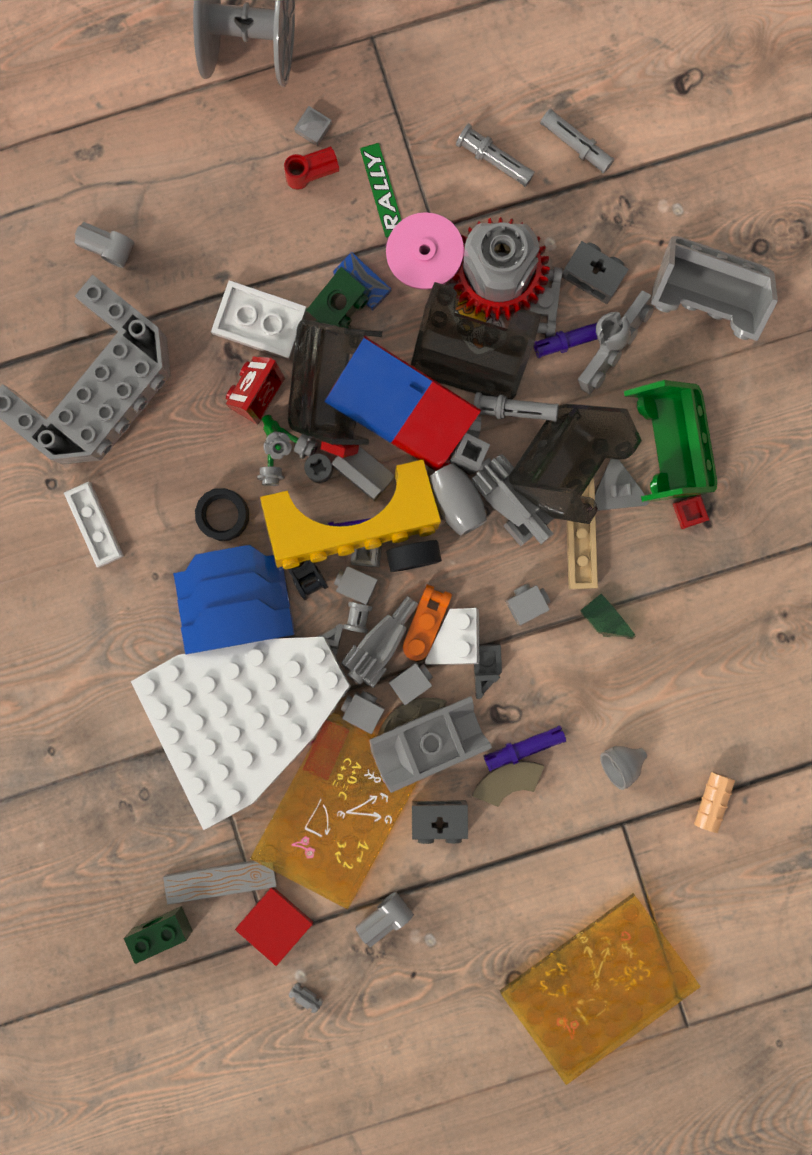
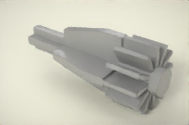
(494, 485)
(378, 646)

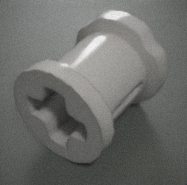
(357, 617)

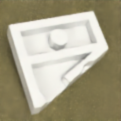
(457, 639)

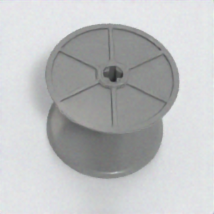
(216, 19)

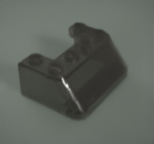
(471, 351)
(569, 454)

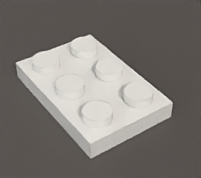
(258, 320)

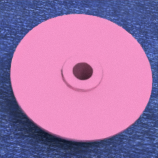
(424, 250)

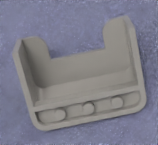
(717, 285)

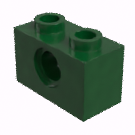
(345, 284)
(158, 935)

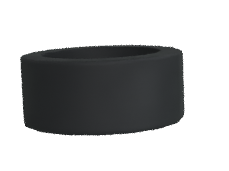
(207, 499)
(413, 555)

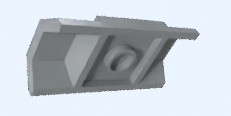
(428, 744)

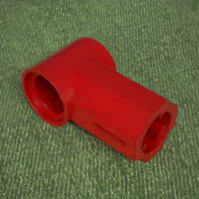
(313, 166)

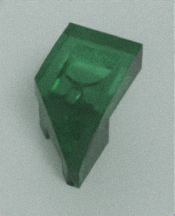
(606, 619)

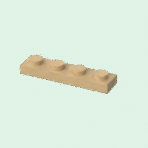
(582, 550)

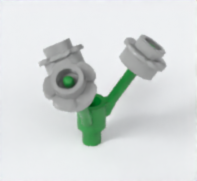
(278, 445)

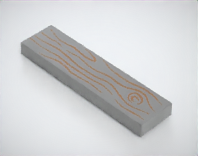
(218, 881)

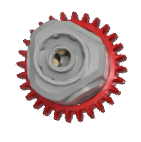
(501, 268)

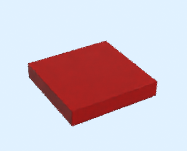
(274, 925)

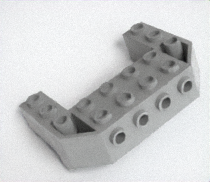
(106, 395)

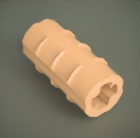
(714, 802)

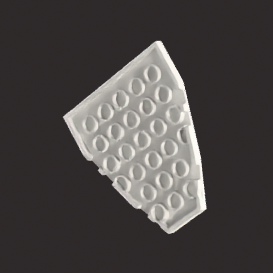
(240, 716)

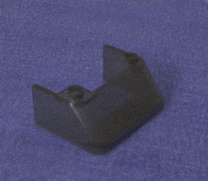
(318, 361)

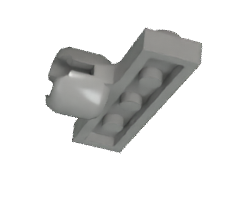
(613, 336)

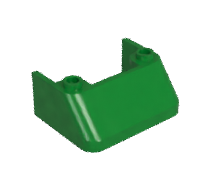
(680, 439)

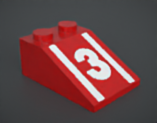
(255, 389)

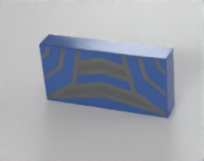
(378, 288)

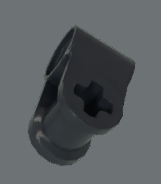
(306, 574)

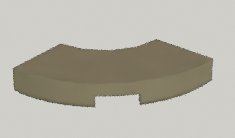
(411, 711)
(508, 779)

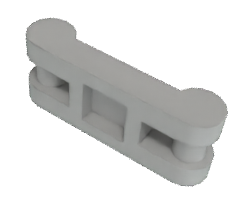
(548, 303)

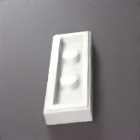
(93, 524)

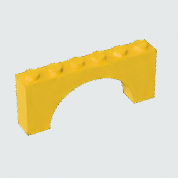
(300, 539)

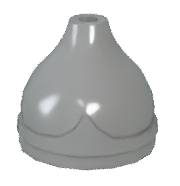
(623, 765)

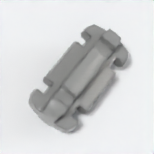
(305, 998)

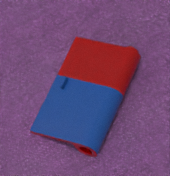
(402, 404)

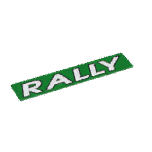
(381, 187)

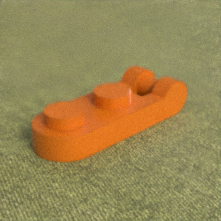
(425, 624)

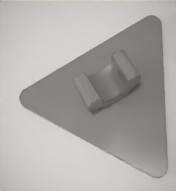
(618, 488)

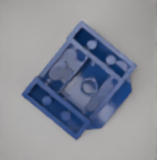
(232, 599)

